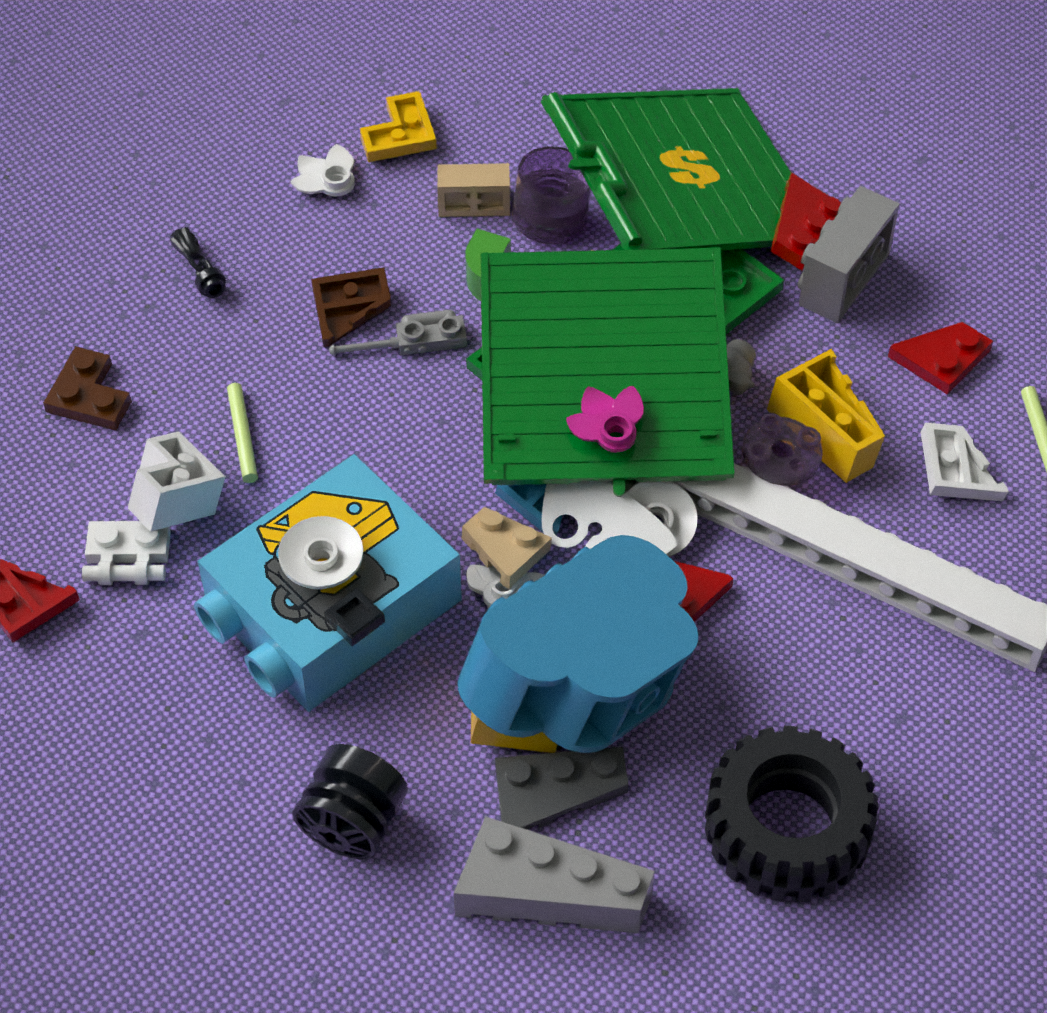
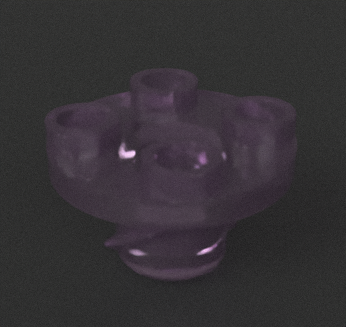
(782, 450)

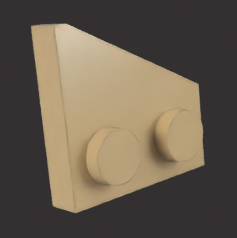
(505, 544)

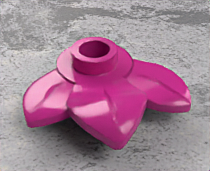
(604, 415)

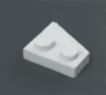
(956, 465)

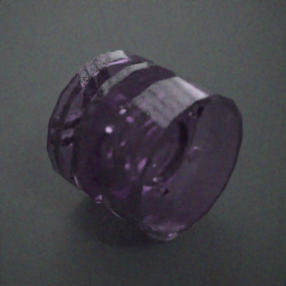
(550, 197)

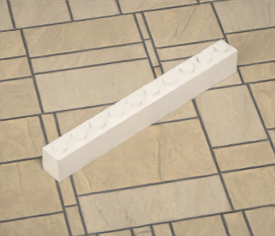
(877, 564)

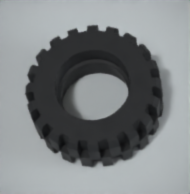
(798, 764)

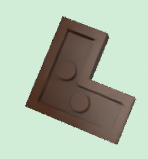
(81, 396)

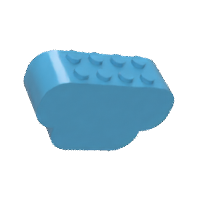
(583, 647)

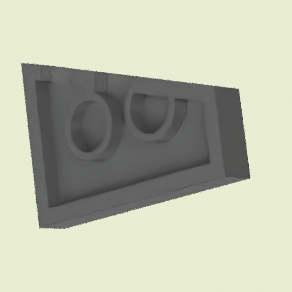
(551, 784)

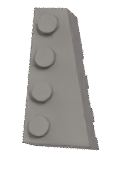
(550, 881)

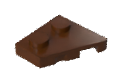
(349, 301)

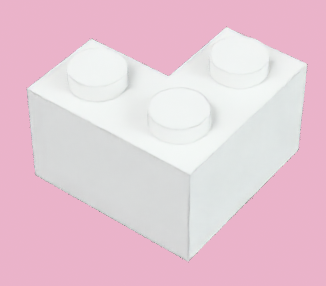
(174, 483)

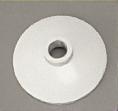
(672, 505)
(318, 539)

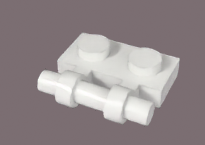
(125, 543)

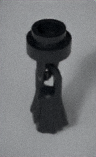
(209, 279)

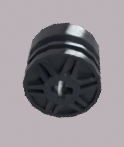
(350, 801)

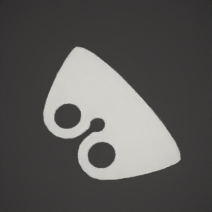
(597, 503)

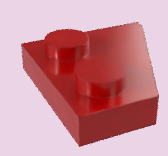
(943, 354)
(29, 600)

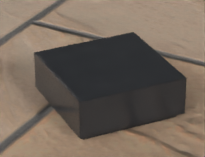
(354, 616)

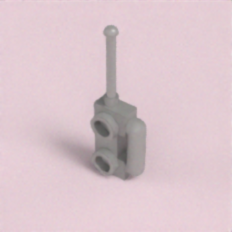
(419, 334)

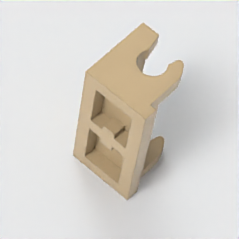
(473, 190)

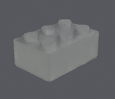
(847, 253)

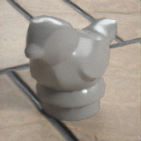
(740, 365)

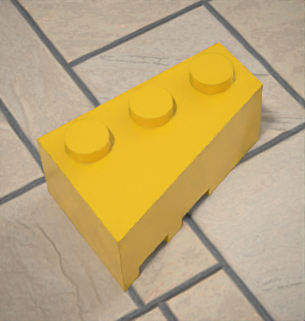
(824, 400)

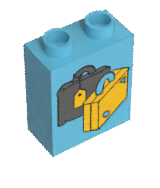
(283, 624)

